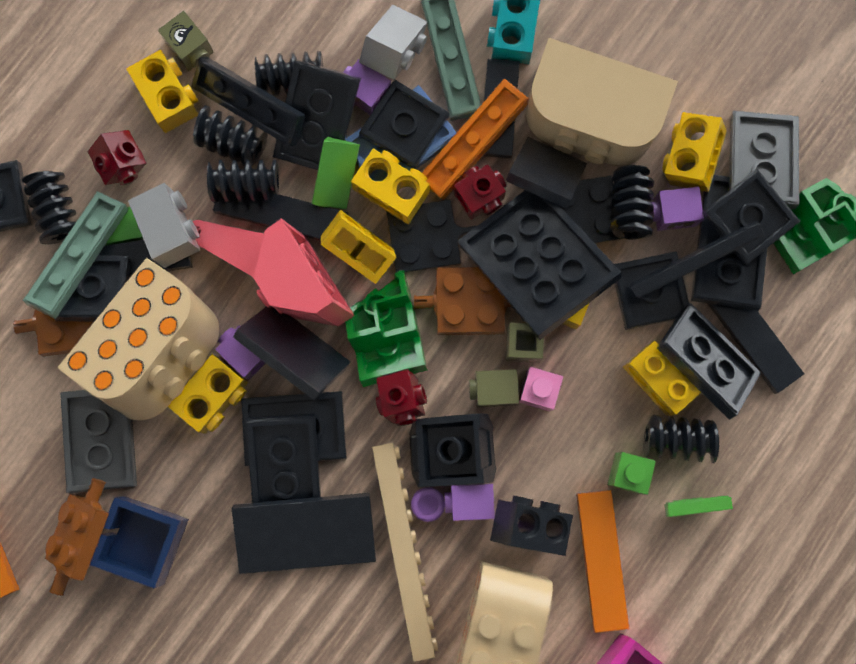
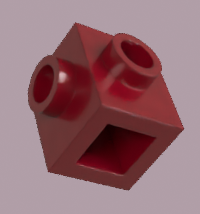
(117, 157)
(476, 201)
(401, 398)

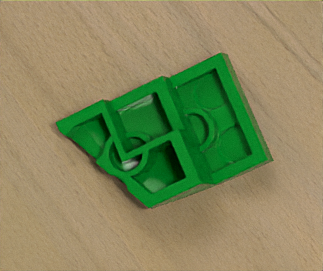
(824, 226)
(386, 332)

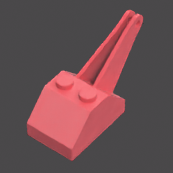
(283, 267)

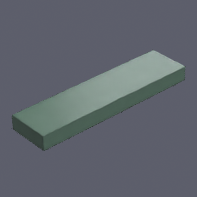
(451, 58)
(75, 255)

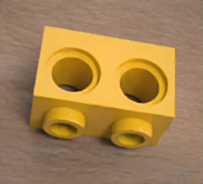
(161, 92)
(702, 152)
(385, 192)
(358, 247)
(661, 380)
(202, 387)

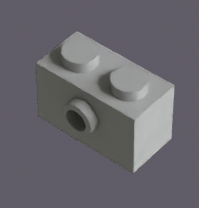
(394, 42)
(165, 225)

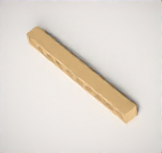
(404, 554)

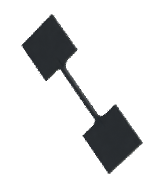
(434, 235)

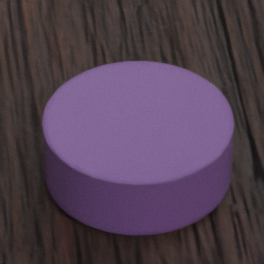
(428, 504)

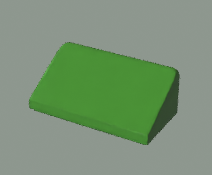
(335, 173)

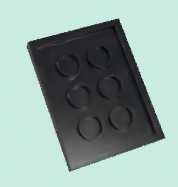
(539, 261)

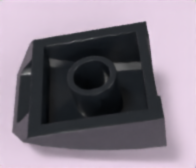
(452, 450)

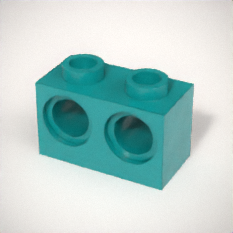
(518, 25)

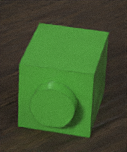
(631, 473)

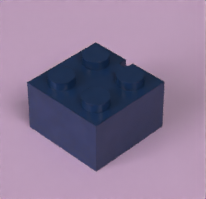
(144, 543)

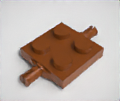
(465, 303)
(52, 335)
(76, 536)

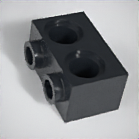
(538, 527)

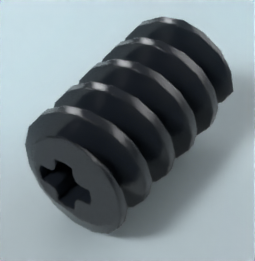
(279, 73)
(226, 139)
(242, 182)
(631, 202)
(49, 205)
(682, 436)

